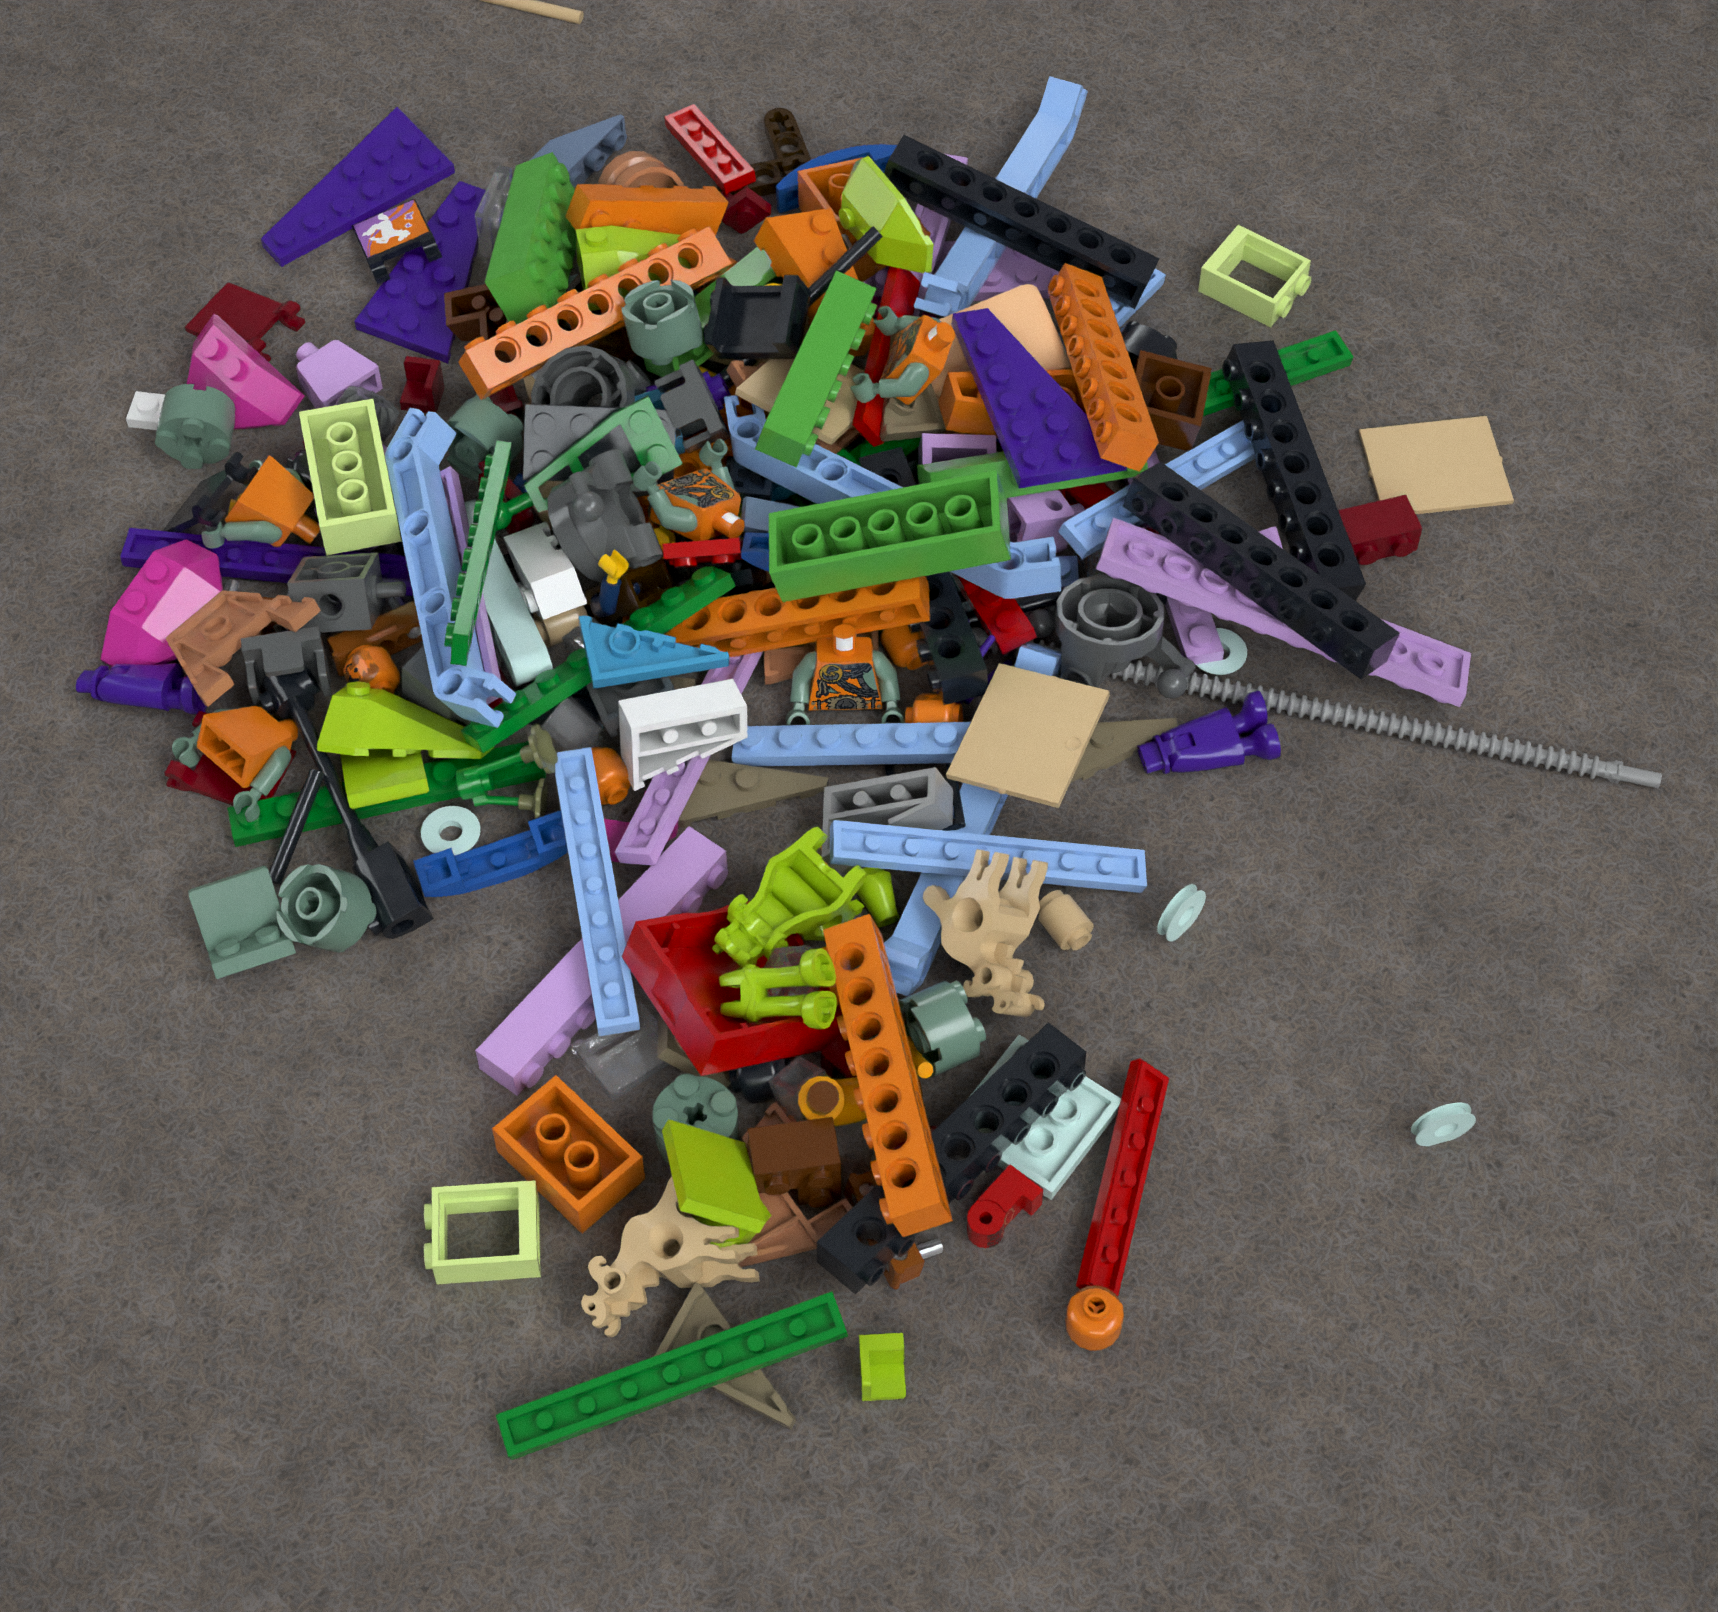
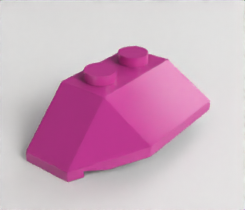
(235, 368)
(157, 601)

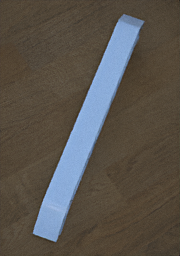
(1026, 170)
(831, 477)
(435, 564)
(919, 928)

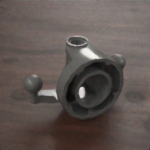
(585, 371)
(602, 514)
(1106, 627)

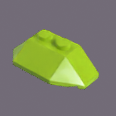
(874, 201)

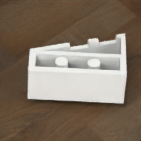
(544, 573)
(677, 726)

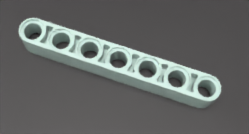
(511, 620)

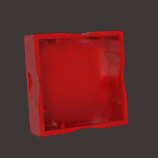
(681, 978)

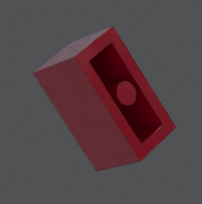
(1382, 529)

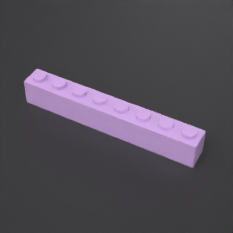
(563, 1000)

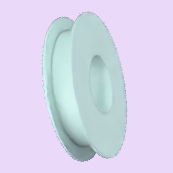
(1237, 654)
(447, 817)
(1181, 912)
(1443, 1124)

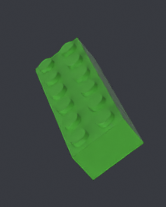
(533, 240)
(889, 536)

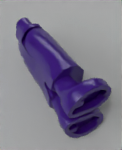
(142, 686)
(1214, 740)

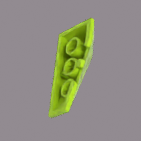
(608, 247)
(376, 719)

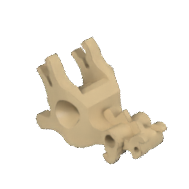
(988, 926)
(665, 1246)

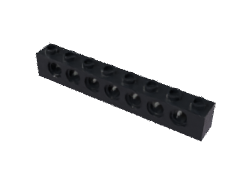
(1017, 219)
(1290, 465)
(1261, 570)
(947, 638)
(1044, 1054)

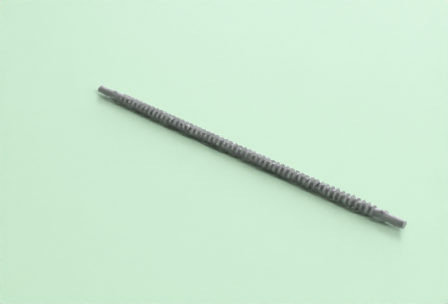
(1613, 771)

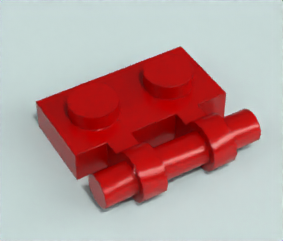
(694, 552)

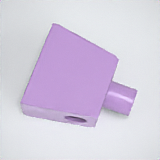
(331, 370)
(1040, 516)

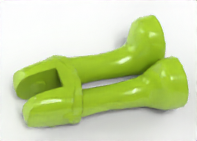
(754, 983)

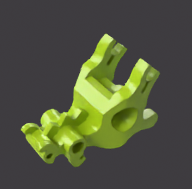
(794, 897)

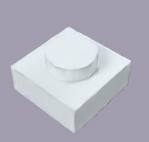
(145, 410)

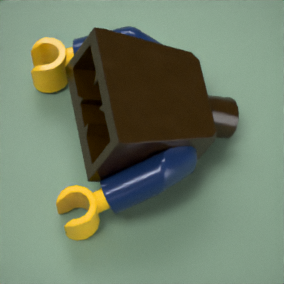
(629, 589)

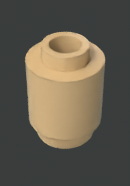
(557, 626)
(1065, 920)

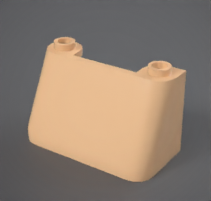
(1027, 319)

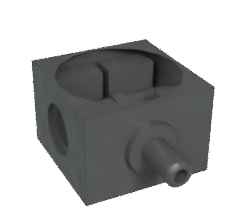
(345, 589)

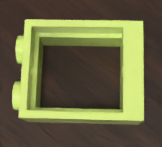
(1264, 254)
(484, 1198)

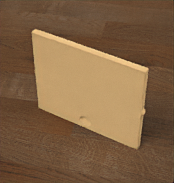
(766, 384)
(1437, 464)
(1028, 735)

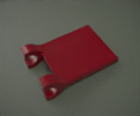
(247, 315)
(210, 778)

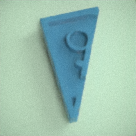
(631, 655)

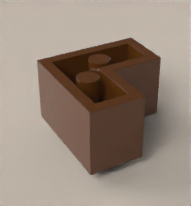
(474, 314)
(797, 1157)

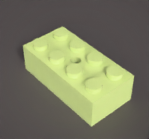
(349, 477)

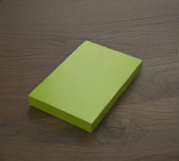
(382, 777)
(713, 1176)

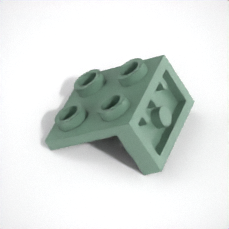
(240, 921)

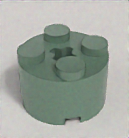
(662, 320)
(196, 425)
(478, 428)
(324, 907)
(942, 1026)
(696, 1103)

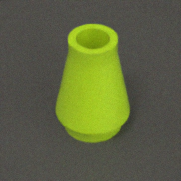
(879, 896)

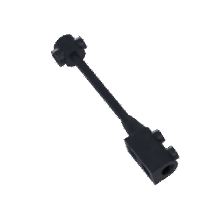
(382, 867)

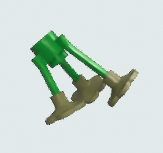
(478, 780)

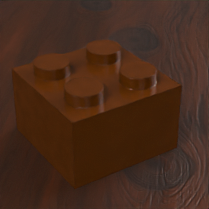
(1174, 397)

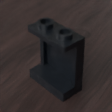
(757, 319)

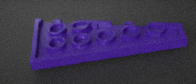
(372, 178)
(412, 303)
(1033, 417)

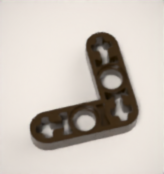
(783, 161)

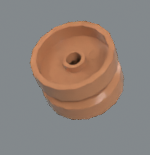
(638, 169)

